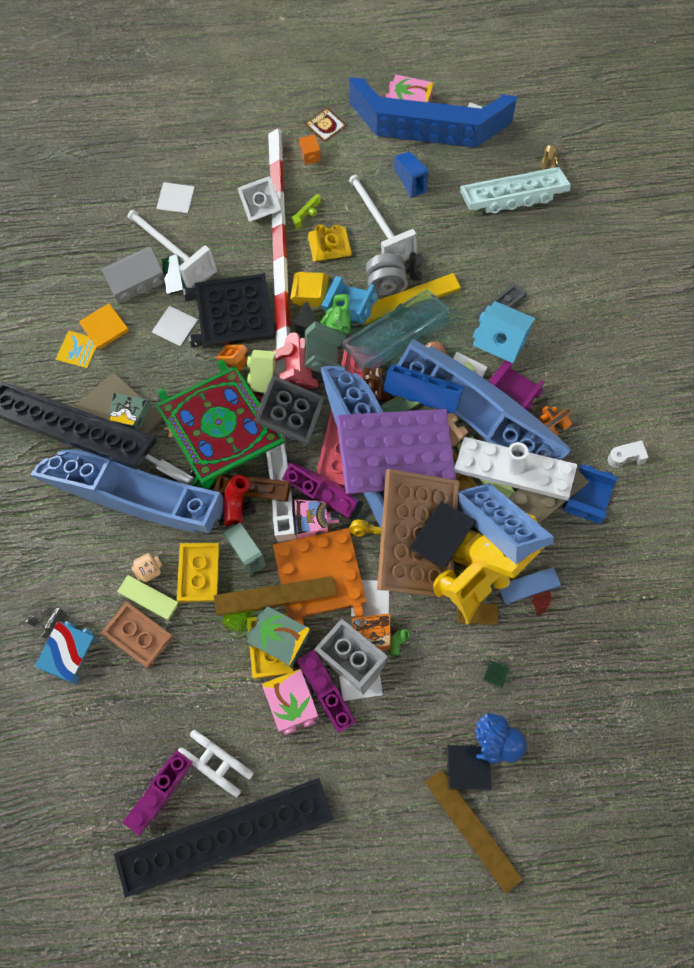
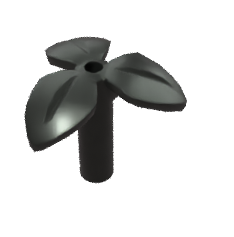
(415, 262)

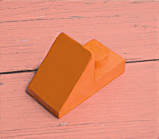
(234, 356)

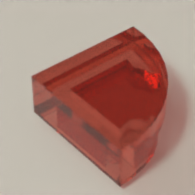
(541, 601)

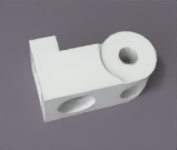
(628, 453)

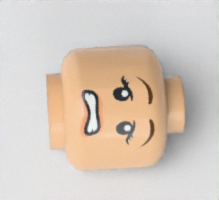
(147, 567)

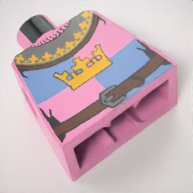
(313, 518)

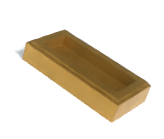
(485, 615)

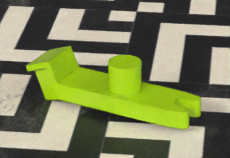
(307, 209)

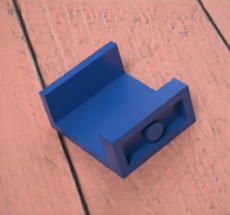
(593, 499)

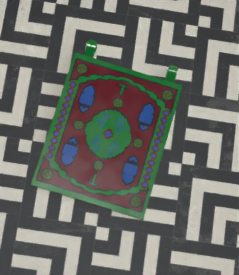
(217, 424)

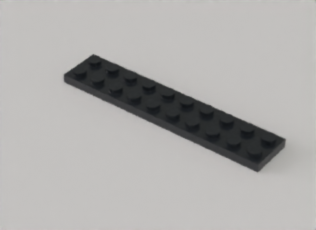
(74, 426)
(222, 837)

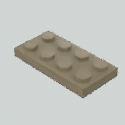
(542, 505)

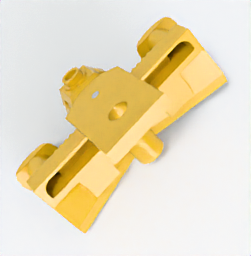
(485, 567)

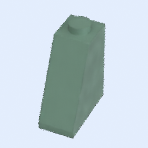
(244, 548)

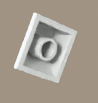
(259, 199)

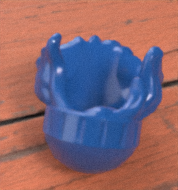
(499, 740)

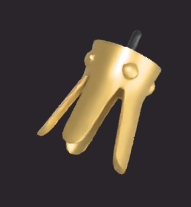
(549, 154)

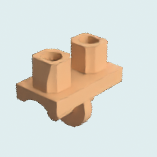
(456, 434)

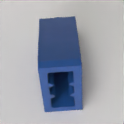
(411, 173)

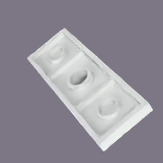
(516, 468)

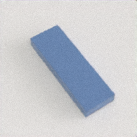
(530, 585)

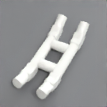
(228, 761)

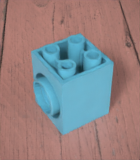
(502, 331)

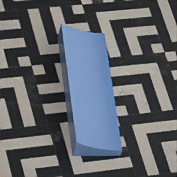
(503, 522)

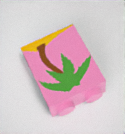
(410, 89)
(290, 702)

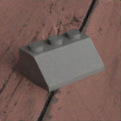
(133, 275)
(352, 656)

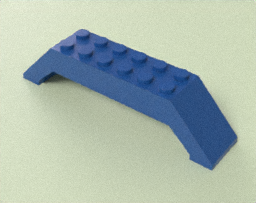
(430, 120)

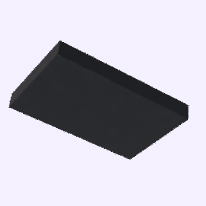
(442, 535)

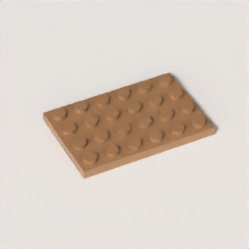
(406, 509)

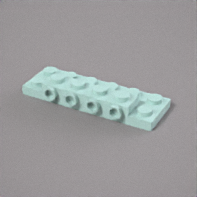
(515, 190)

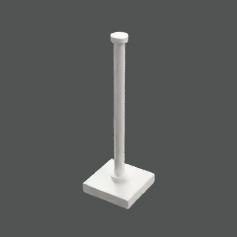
(401, 244)
(195, 268)

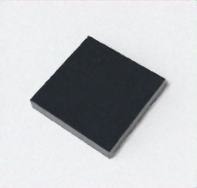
(467, 771)

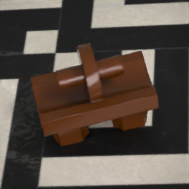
(373, 378)

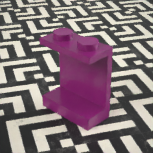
(516, 386)

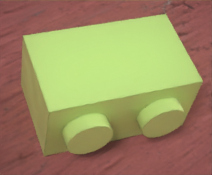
(261, 369)

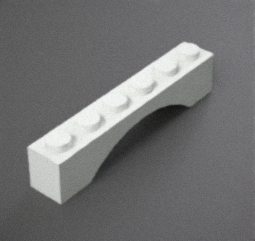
(282, 511)

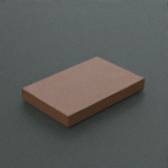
(137, 635)

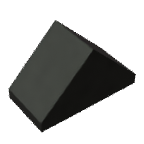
(304, 319)

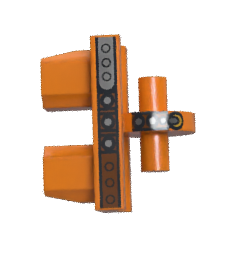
(561, 418)

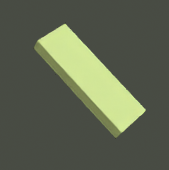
(148, 597)

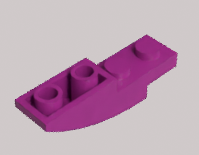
(321, 488)
(326, 691)
(158, 793)

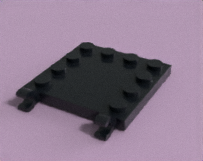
(232, 311)

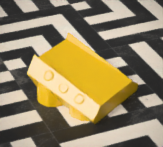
(328, 243)
(309, 288)

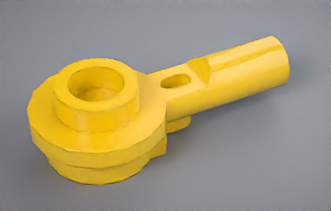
(361, 527)

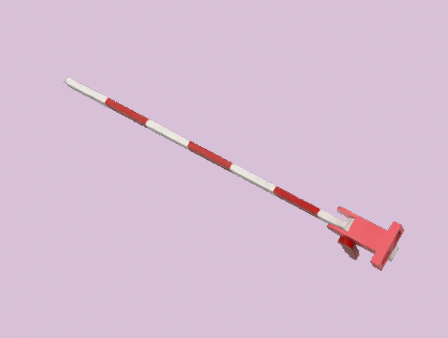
(290, 348)

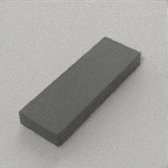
(509, 297)

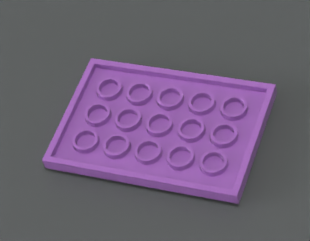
(395, 441)

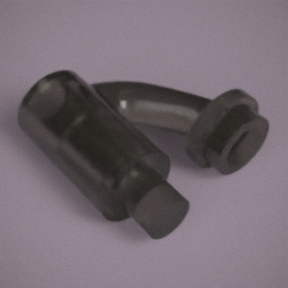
(56, 614)

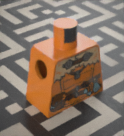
(374, 629)

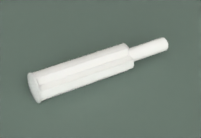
(171, 470)

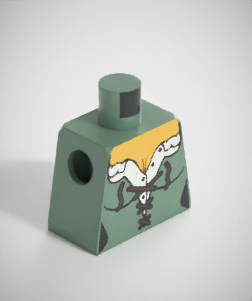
(129, 410)

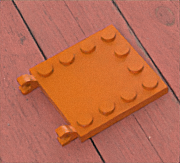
(319, 558)

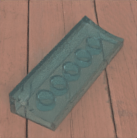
(396, 329)

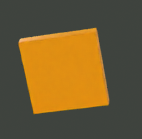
(103, 326)

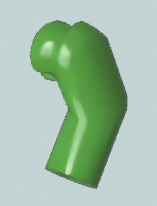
(396, 640)

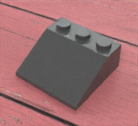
(289, 409)

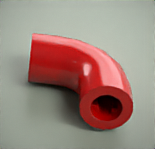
(233, 500)

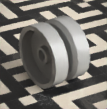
(387, 274)

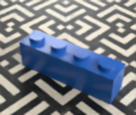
(423, 388)

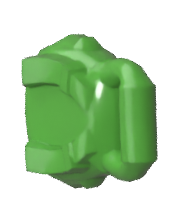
(338, 316)

